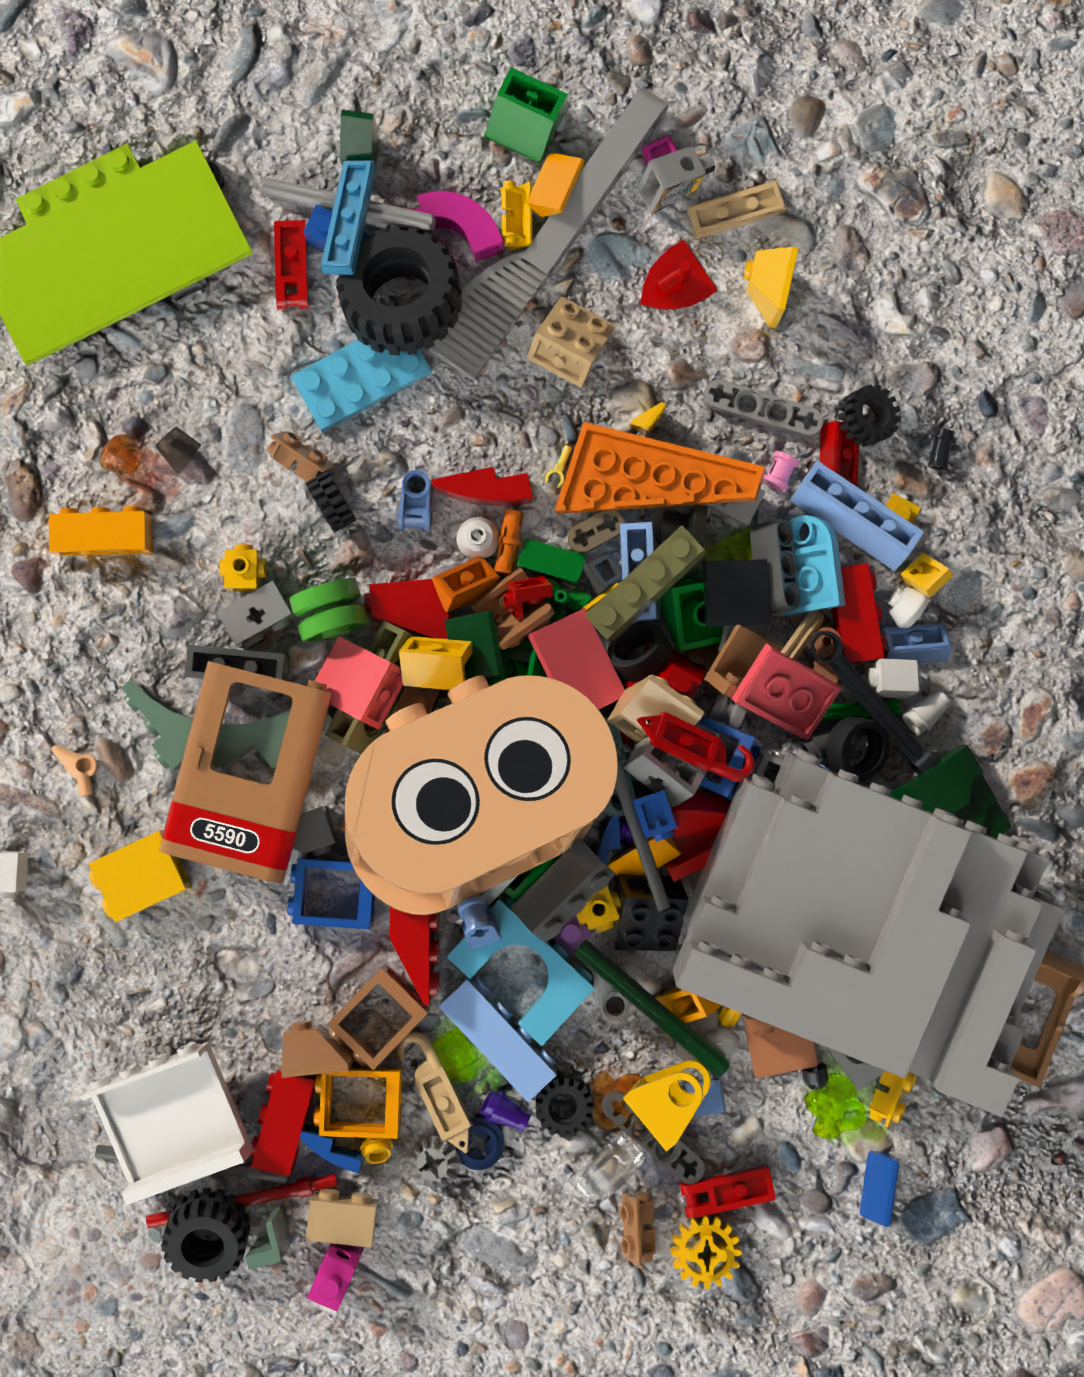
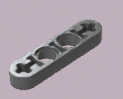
(650, 1143)

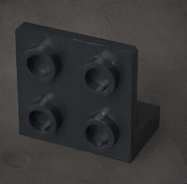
(640, 923)

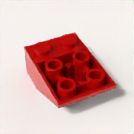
(418, 951)

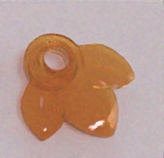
(604, 1084)

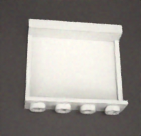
(170, 1121)

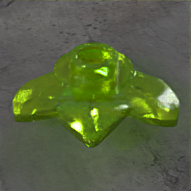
(830, 1106)

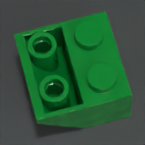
(526, 115)

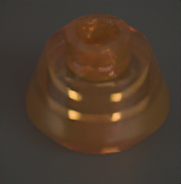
(121, 455)

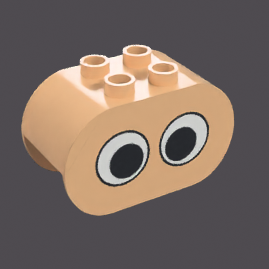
(476, 790)

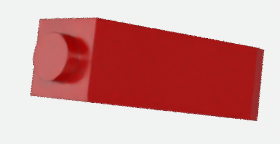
(408, 606)

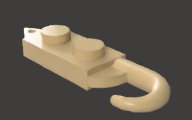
(439, 1093)

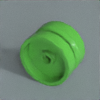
(329, 610)

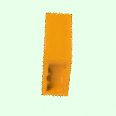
(392, 1124)

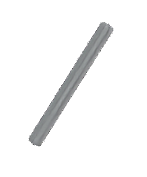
(376, 211)

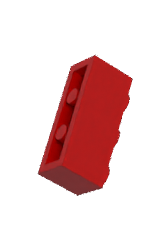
(859, 619)
(282, 1122)

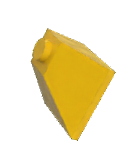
(770, 281)

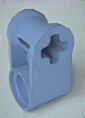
(415, 504)
(478, 922)

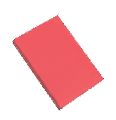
(577, 657)
(786, 692)

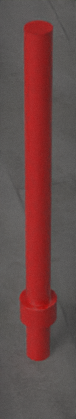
(303, 1187)

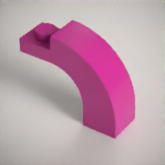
(466, 219)

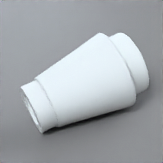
(924, 714)

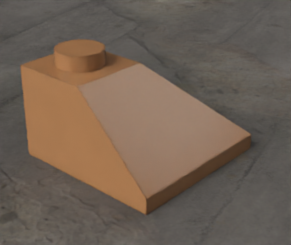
(312, 1050)

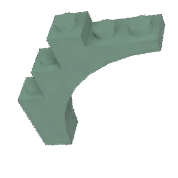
(233, 742)

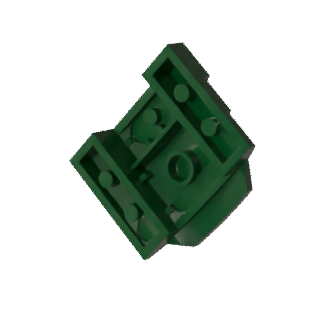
(958, 788)

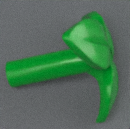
(573, 600)

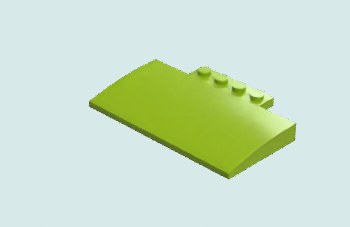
(111, 245)

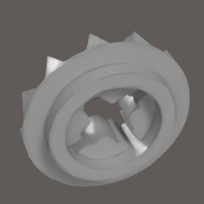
(437, 1149)

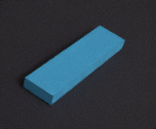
(348, 218)

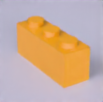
(100, 532)

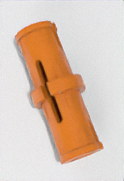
(509, 542)

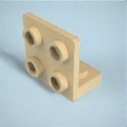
(570, 341)

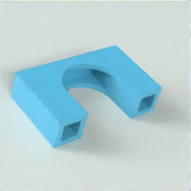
(565, 986)

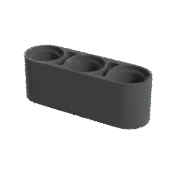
(775, 543)

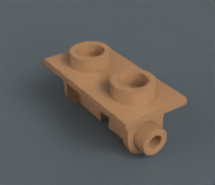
(289, 449)
(637, 1242)

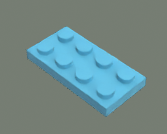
(355, 381)

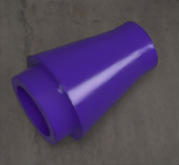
(504, 1111)

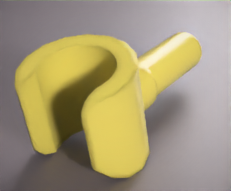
(560, 466)

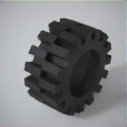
(882, 408)
(330, 501)
(575, 1122)

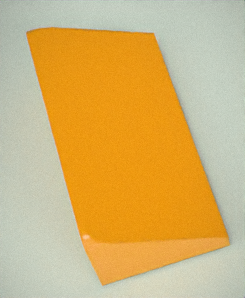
(554, 184)
(629, 863)

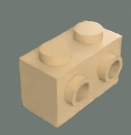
(342, 1218)

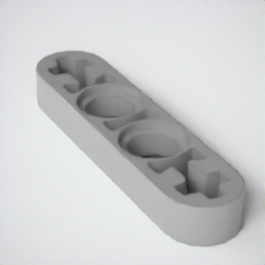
(763, 404)

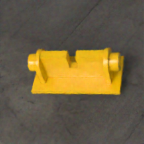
(518, 221)
(890, 1104)

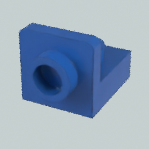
(656, 815)

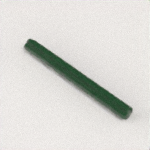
(652, 1008)

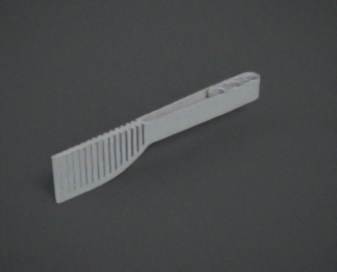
(505, 289)

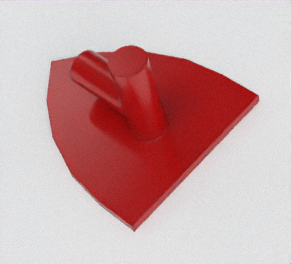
(676, 280)

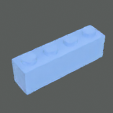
(856, 516)
(498, 1038)

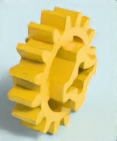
(692, 1251)

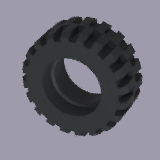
(406, 326)

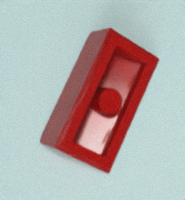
(839, 452)

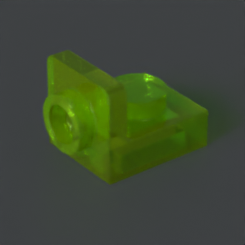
(457, 1055)

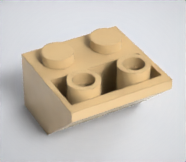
(651, 698)

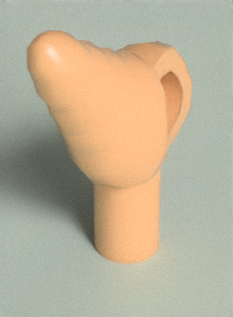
(79, 767)

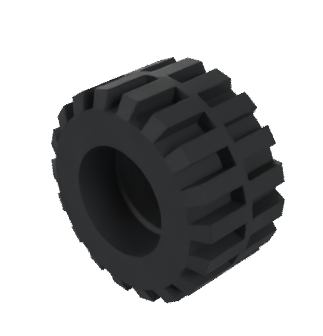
(201, 1257)

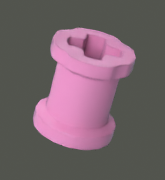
(780, 471)

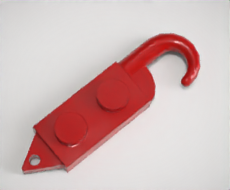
(694, 745)

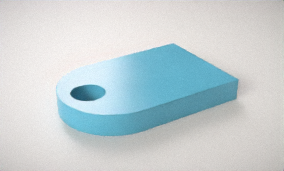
(817, 566)

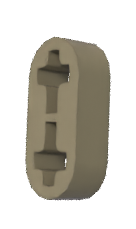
(592, 524)

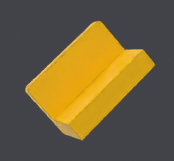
(434, 662)

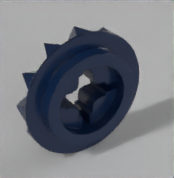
(494, 1145)

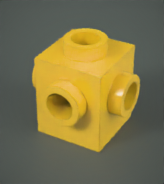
(250, 577)
(605, 919)

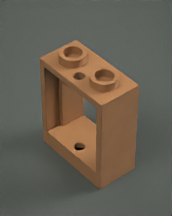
(401, 994)

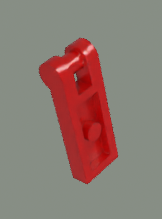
(291, 264)
(729, 1191)

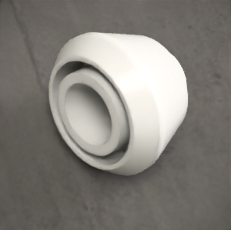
(485, 544)
(907, 606)

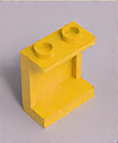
(137, 877)

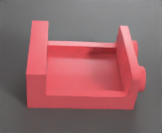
(360, 682)

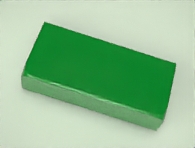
(551, 561)

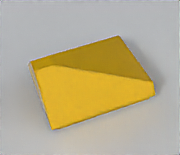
(646, 422)

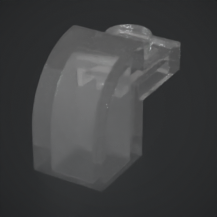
(608, 1170)

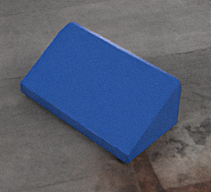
(879, 1187)

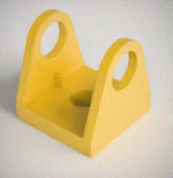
(663, 1102)

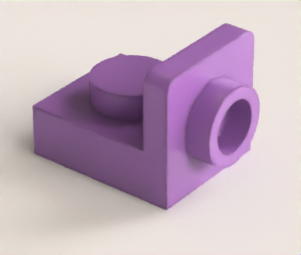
(572, 934)

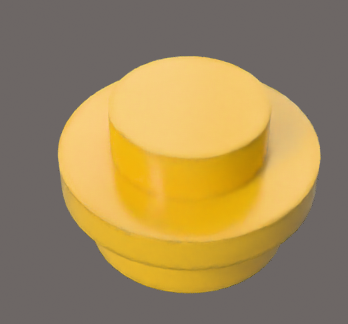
(376, 1149)

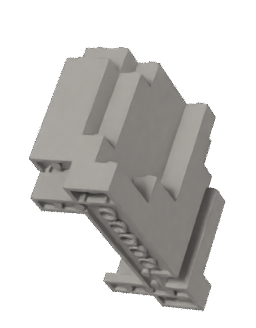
(871, 927)

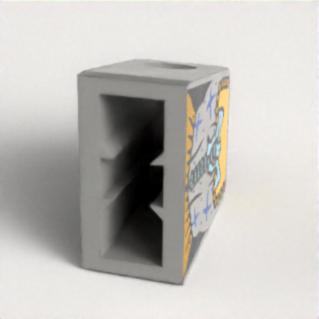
(673, 178)

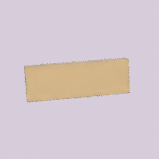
(736, 209)

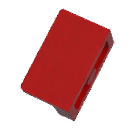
(694, 853)

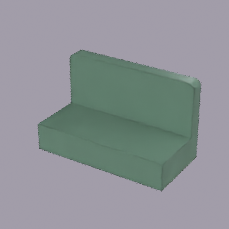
(274, 1246)

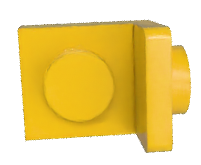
(926, 575)

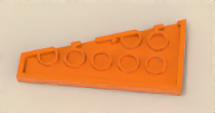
(638, 472)

